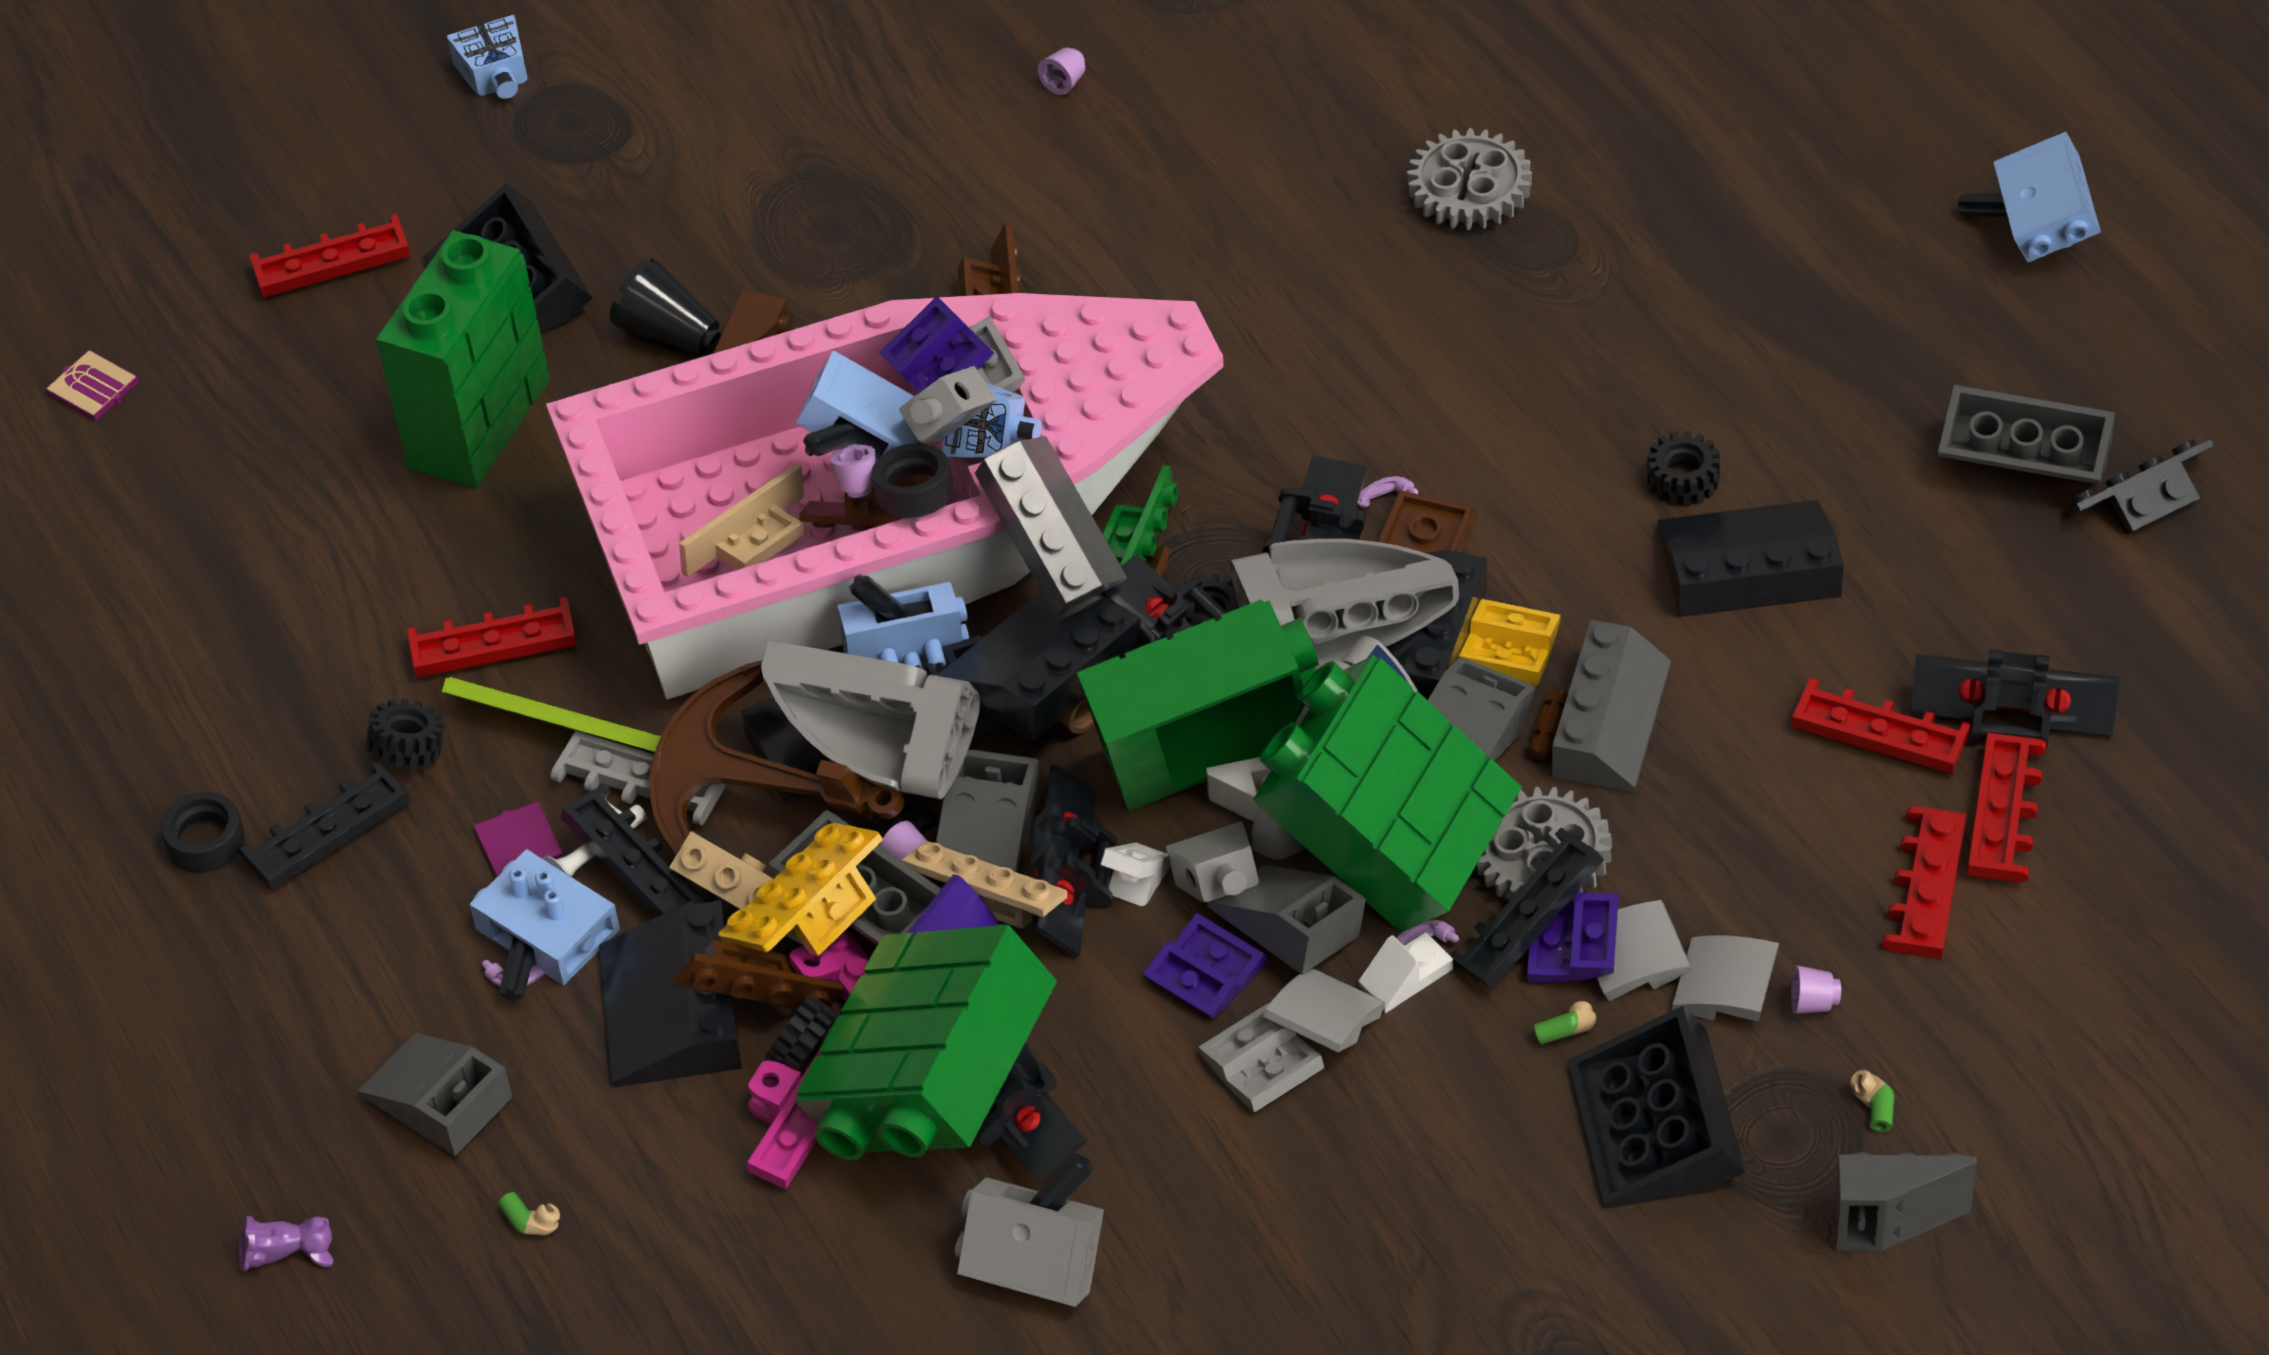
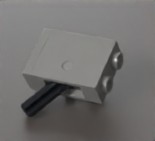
(1032, 1237)

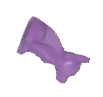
(276, 1240)

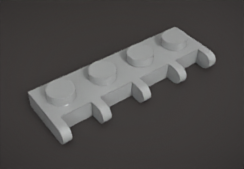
(624, 769)

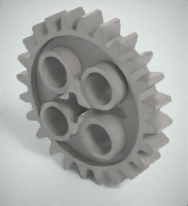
(1494, 187)
(1530, 832)

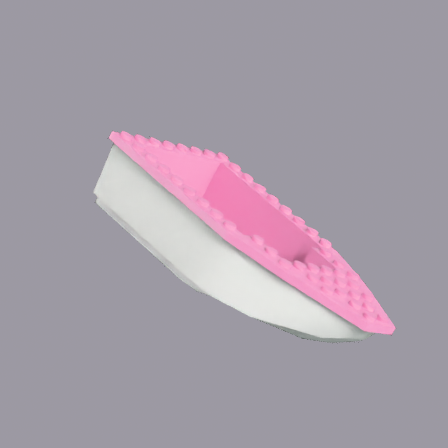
(702, 435)

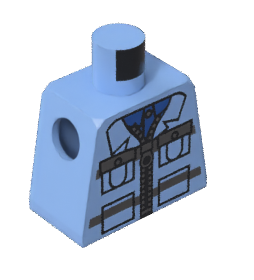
(490, 57)
(993, 428)

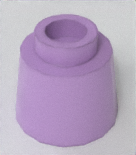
(1061, 70)
(854, 469)
(902, 839)
(1813, 990)

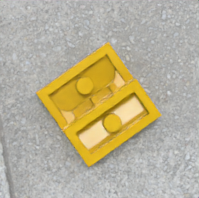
(1511, 639)

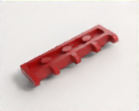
(330, 257)
(492, 639)
(1880, 728)
(2002, 806)
(1929, 884)

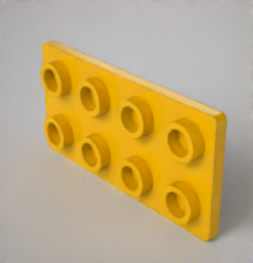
(813, 895)

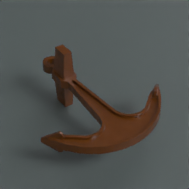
(693, 758)

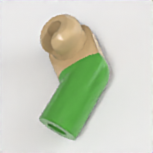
(1578, 1020)
(1877, 1097)
(525, 1221)

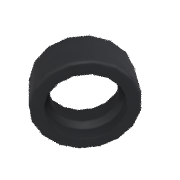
(918, 499)
(200, 807)

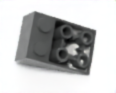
(1483, 704)
(991, 808)
(1295, 914)
(439, 1090)
(1898, 1197)

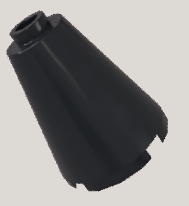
(664, 310)

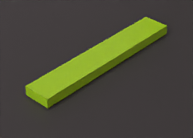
(551, 714)

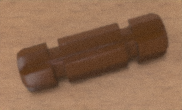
(1547, 725)

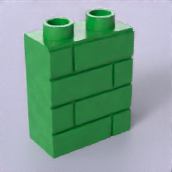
(464, 359)
(1198, 699)
(1384, 790)
(925, 1041)

